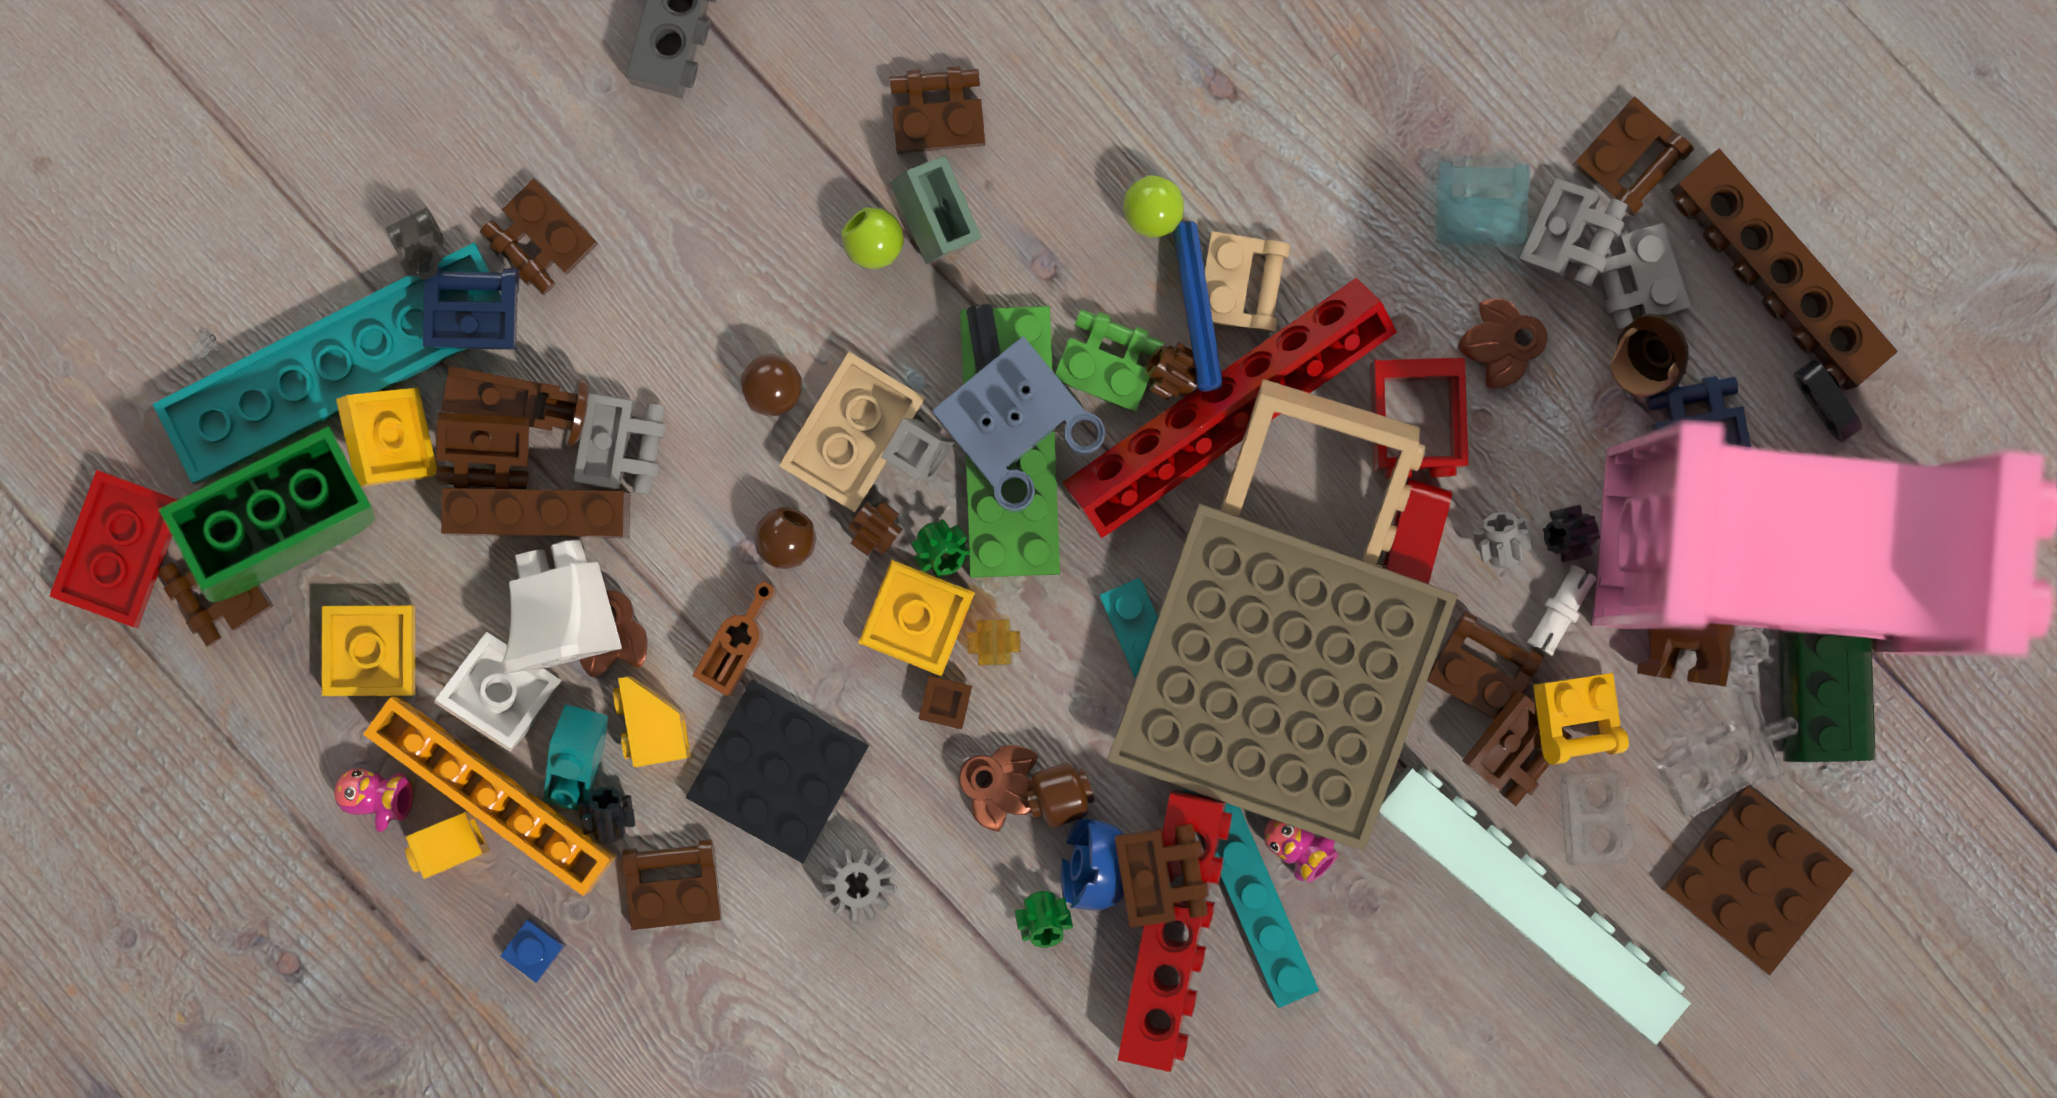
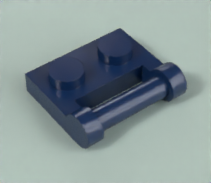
(471, 323)

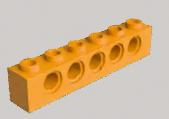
(490, 795)

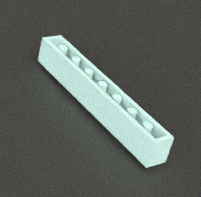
(1532, 905)

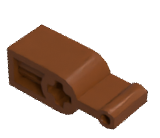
(723, 645)

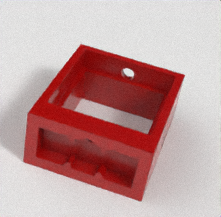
(1418, 370)

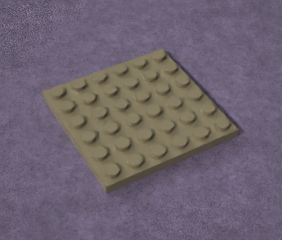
(1282, 677)

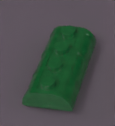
(1829, 694)

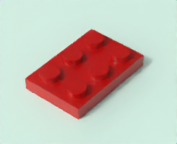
(115, 550)

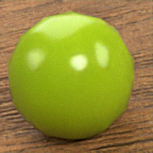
(1153, 206)
(872, 238)

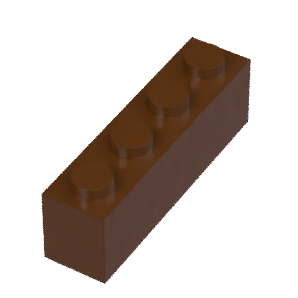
(535, 513)

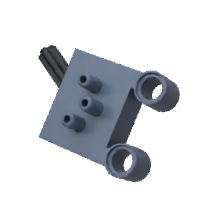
(1009, 407)

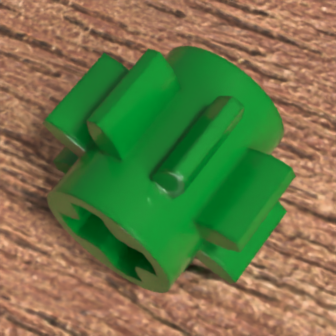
(940, 548)
(1043, 919)

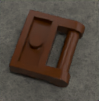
(1620, 148)
(1475, 680)
(672, 900)

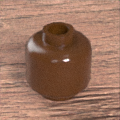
(1060, 795)

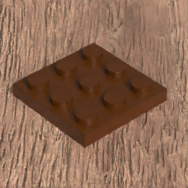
(1757, 879)

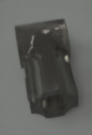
(417, 243)

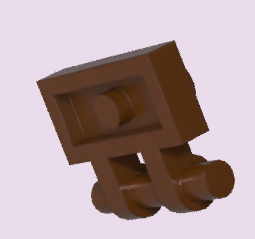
(940, 124)
(549, 227)
(484, 441)
(235, 610)
(1506, 746)
(1147, 877)

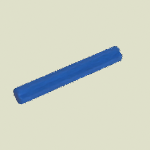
(1197, 306)

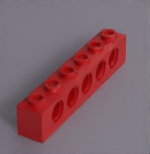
(1141, 1041)

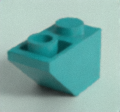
(574, 757)

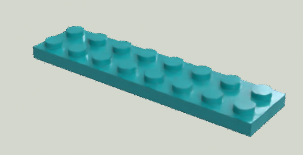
(303, 374)

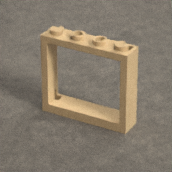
(1340, 418)

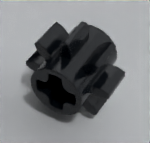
(1571, 533)
(607, 814)

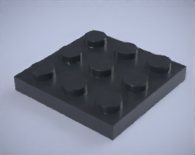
(777, 771)

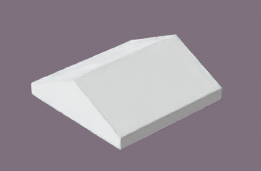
(497, 702)

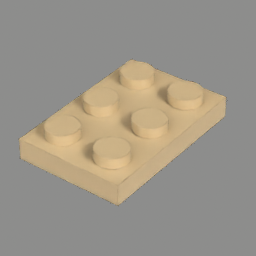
(849, 431)

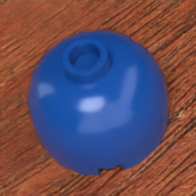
(1094, 872)

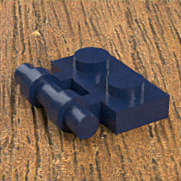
(1711, 390)

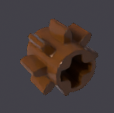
(1172, 371)
(875, 528)

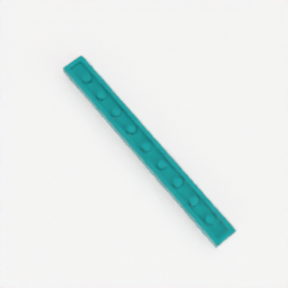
(1243, 867)

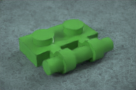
(1102, 373)

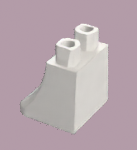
(558, 611)

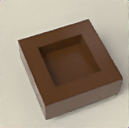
(945, 702)

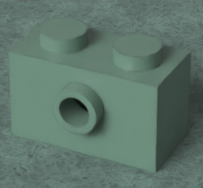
(935, 209)

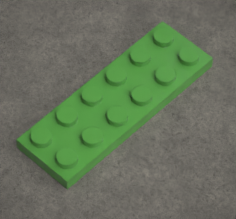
(1029, 539)

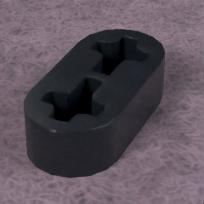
(1828, 400)

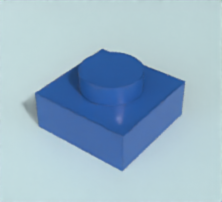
(532, 950)

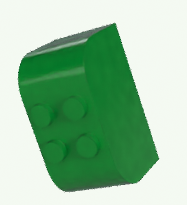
(269, 516)

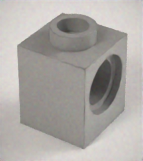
(917, 449)

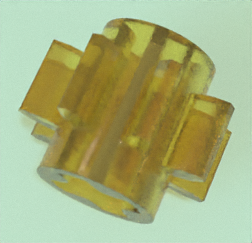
(993, 642)

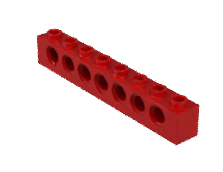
(1215, 421)

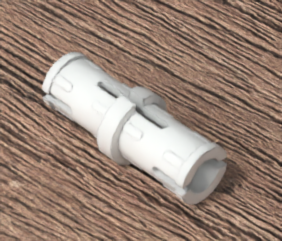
(1562, 610)

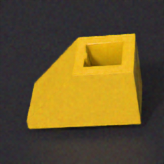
(653, 725)
(445, 845)

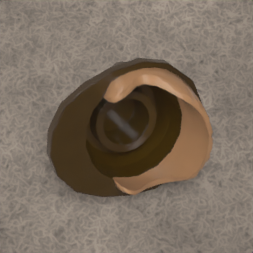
(1650, 356)

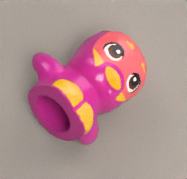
(370, 793)
(1302, 848)

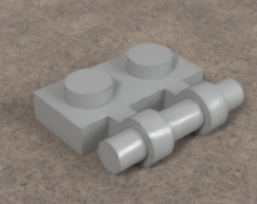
(1561, 227)
(1652, 273)
(605, 444)

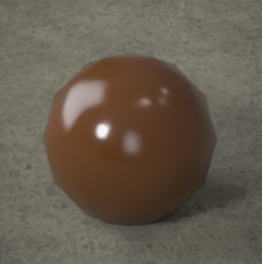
(771, 385)
(785, 538)

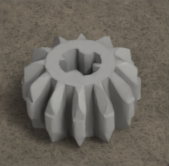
(843, 884)

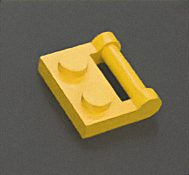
(1574, 703)

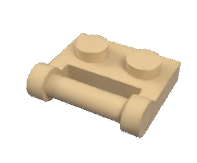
(1228, 276)

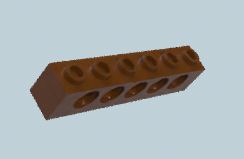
(1866, 344)

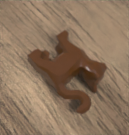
(1708, 642)

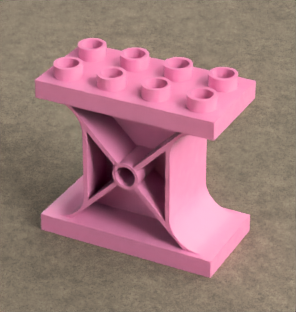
(1824, 544)

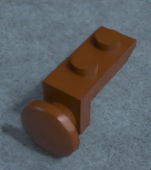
(498, 395)

